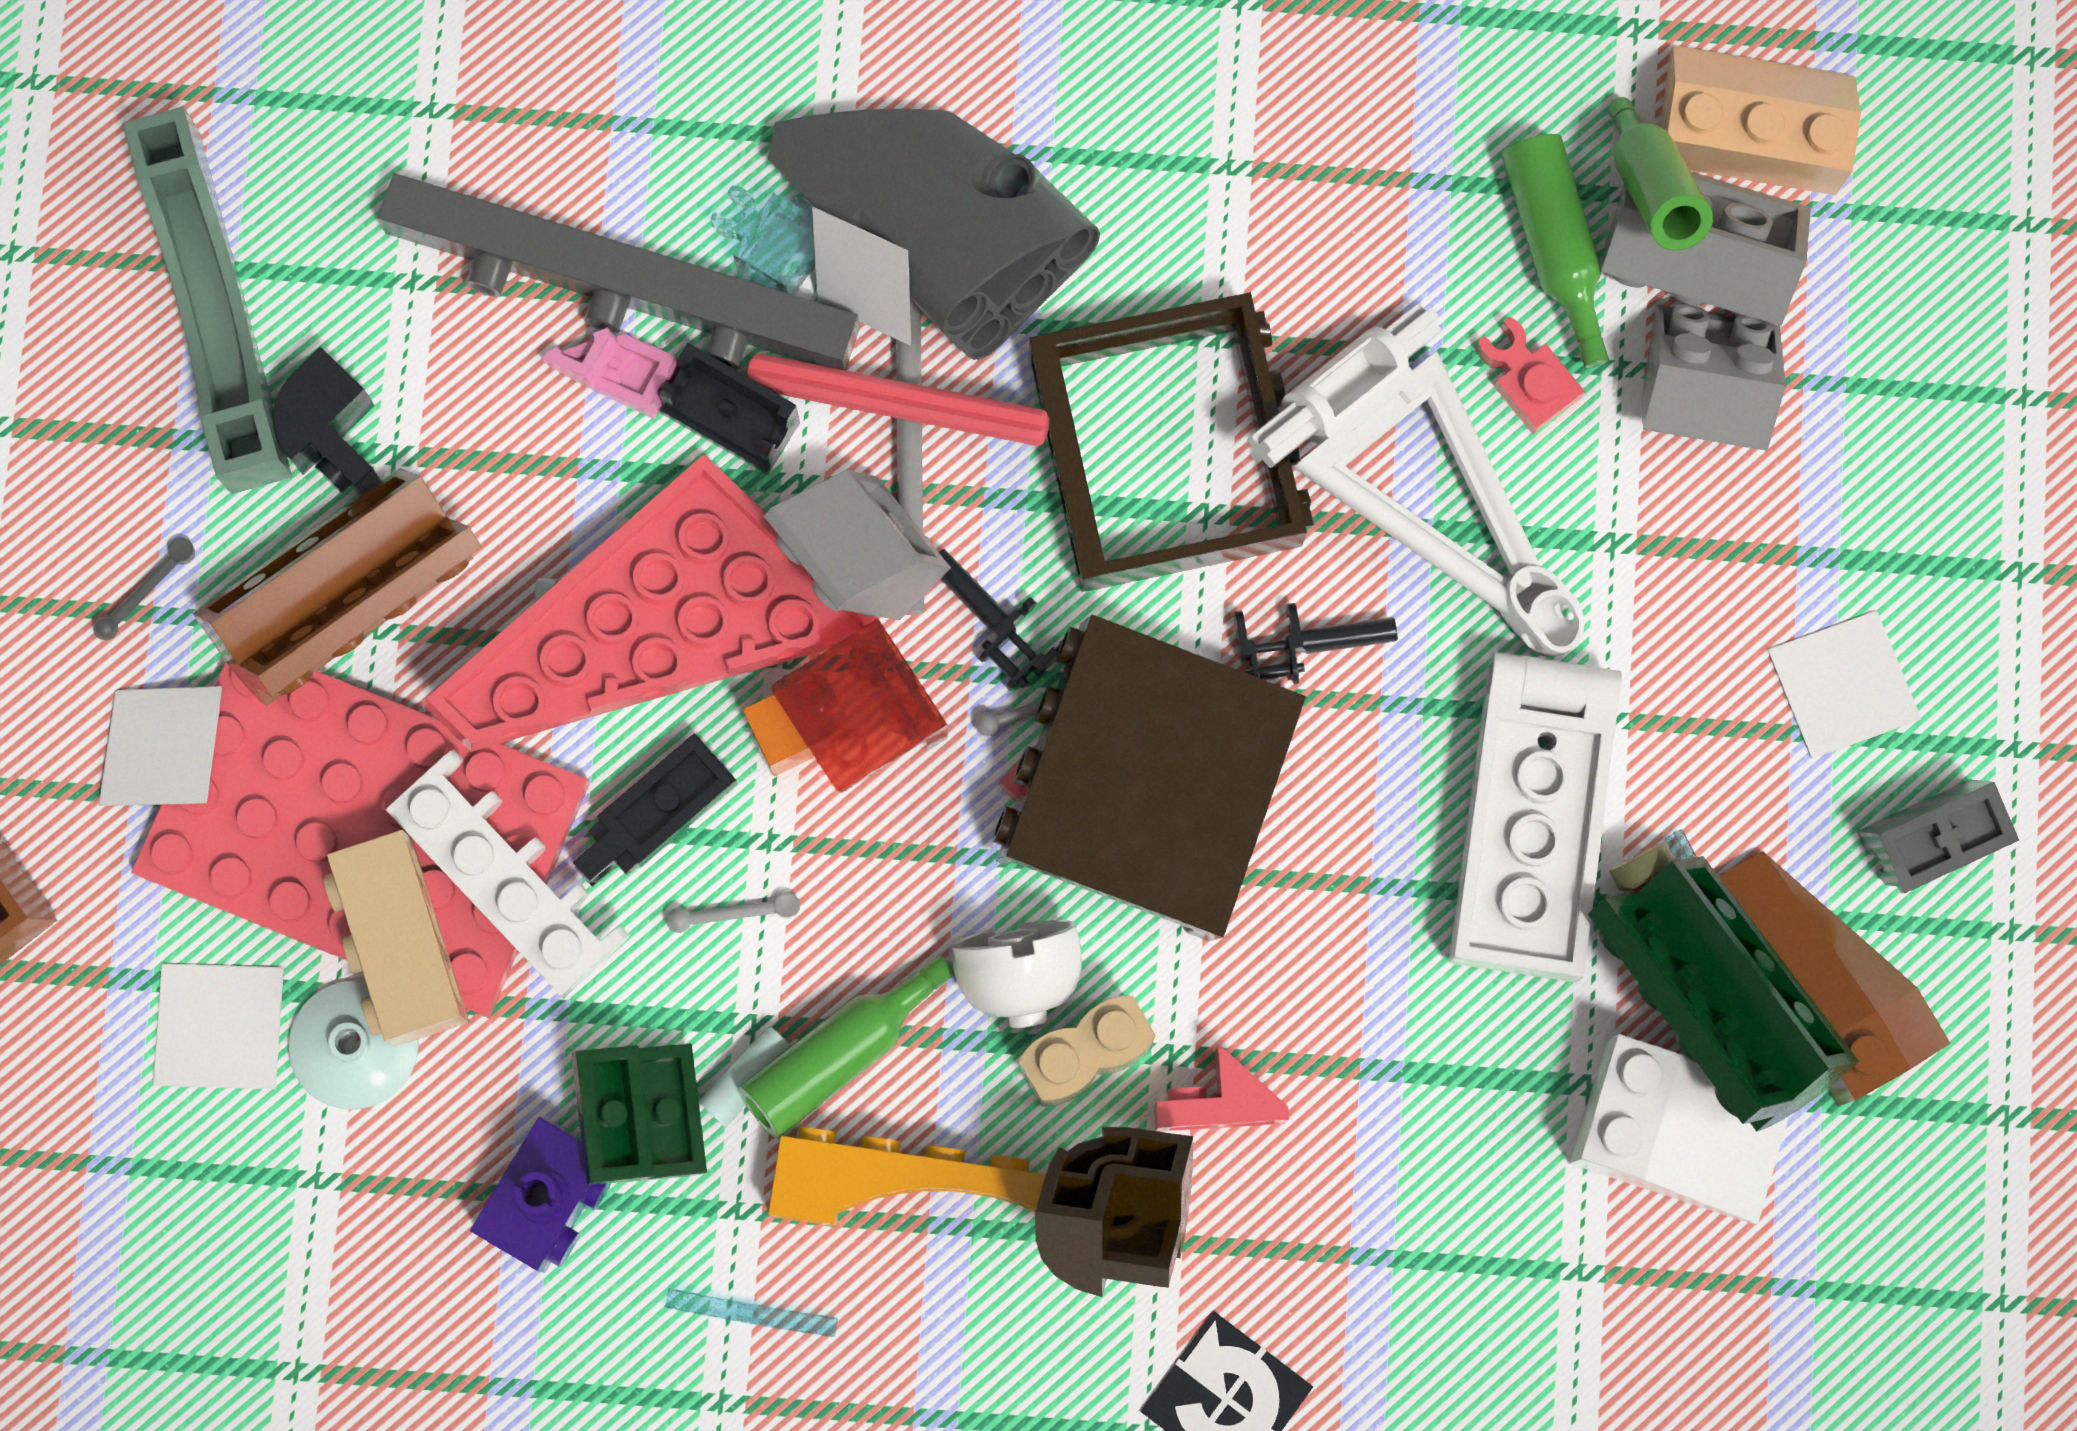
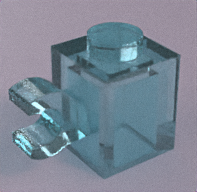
(775, 244)

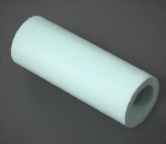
(723, 1097)

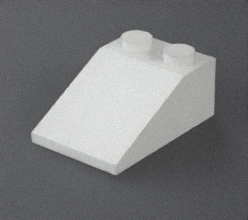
(1664, 1130)

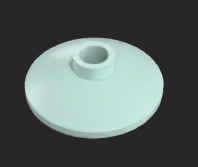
(340, 1079)

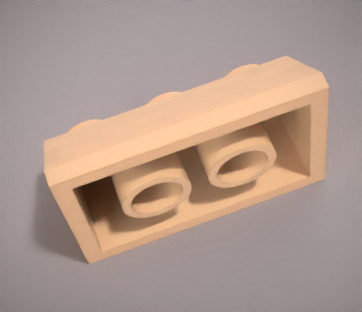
(1761, 119)

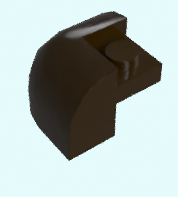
(1116, 1208)

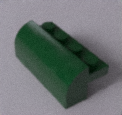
(1724, 992)

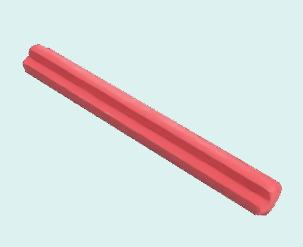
(900, 399)

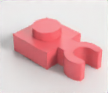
(1534, 383)

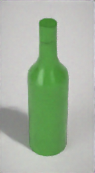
(1659, 180)
(1558, 234)
(836, 1051)

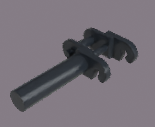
(999, 621)
(1309, 642)

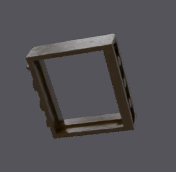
(1143, 332)

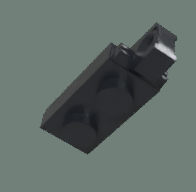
(655, 810)

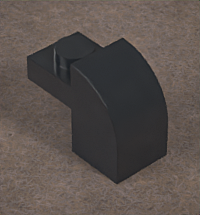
(314, 414)

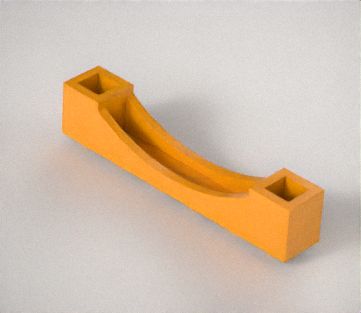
(823, 1178)

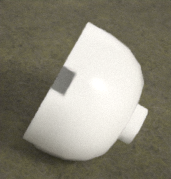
(1019, 970)

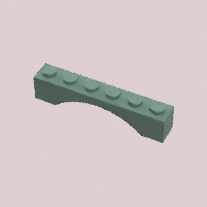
(210, 299)

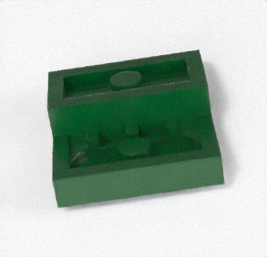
(639, 1113)

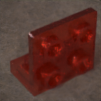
(859, 707)

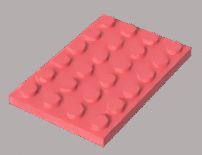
(318, 780)

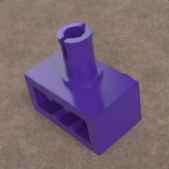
(540, 1199)

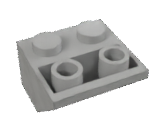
(1713, 377)
(857, 546)

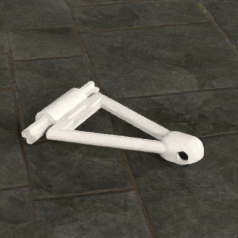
(1362, 398)

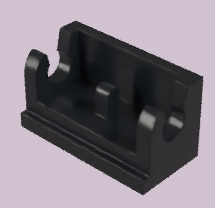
(729, 409)

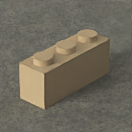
(395, 939)

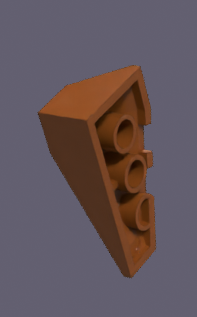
(1849, 981)

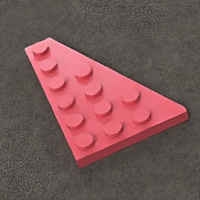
(655, 610)

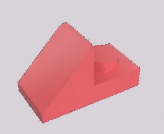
(1240, 1102)

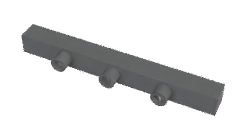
(616, 276)

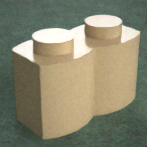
(1070, 1058)

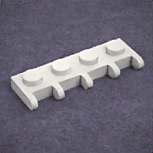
(501, 879)

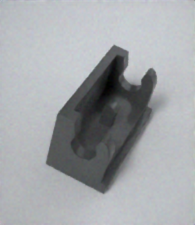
(1940, 834)

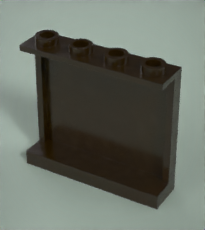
(1149, 775)

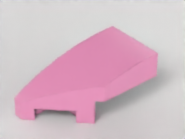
(618, 369)

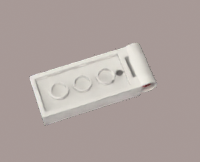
(1536, 817)

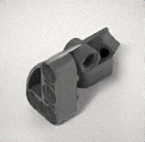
(948, 199)

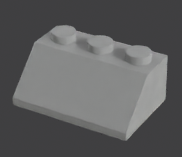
(1742, 264)

